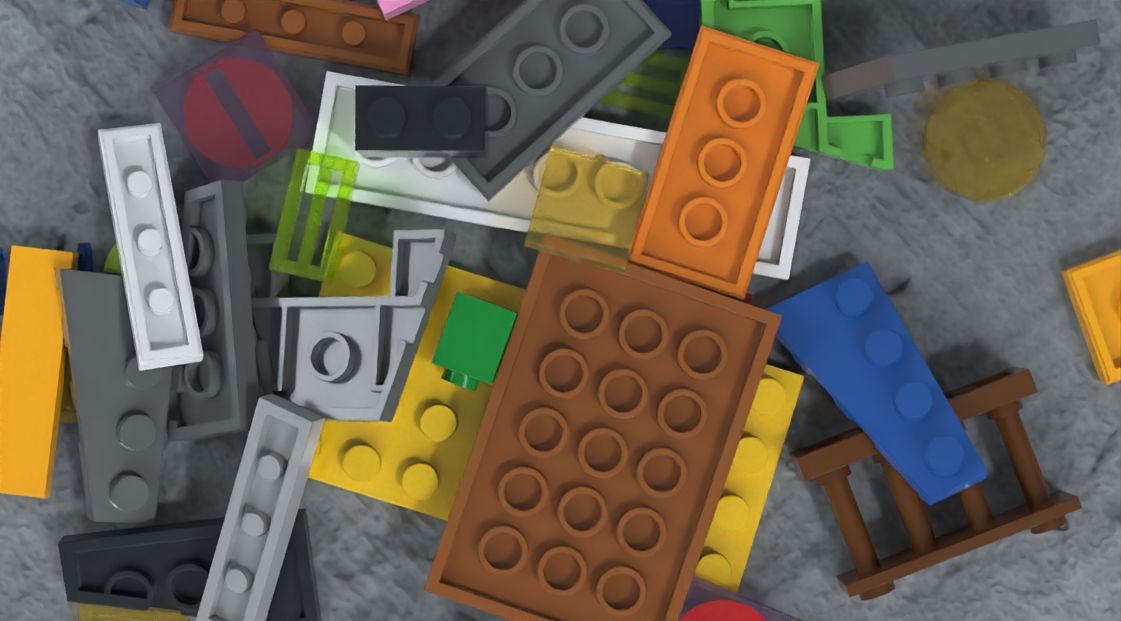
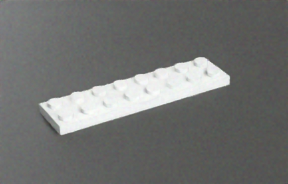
(443, 191)

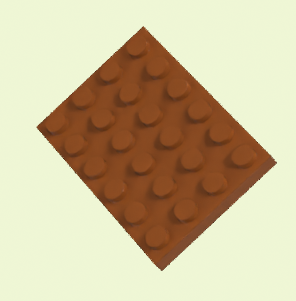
(602, 447)

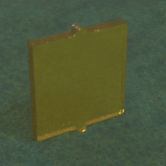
(587, 210)

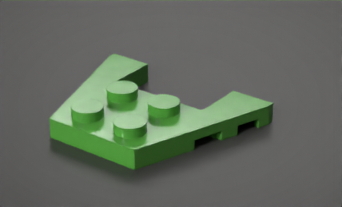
(798, 30)

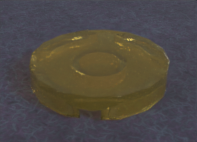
(984, 141)

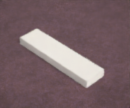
(150, 246)

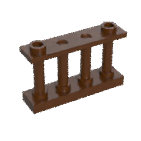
(829, 466)

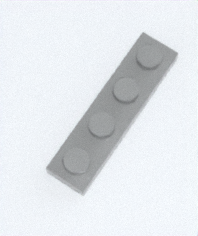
(261, 511)

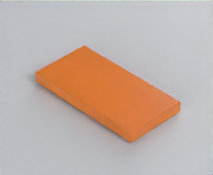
(722, 162)

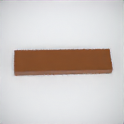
(307, 28)

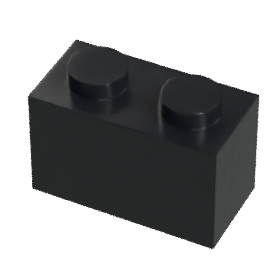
(421, 121)

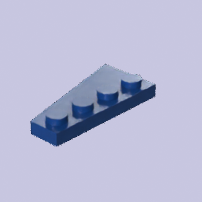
(873, 370)

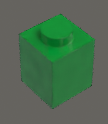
(473, 341)

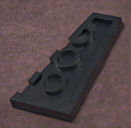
(170, 568)

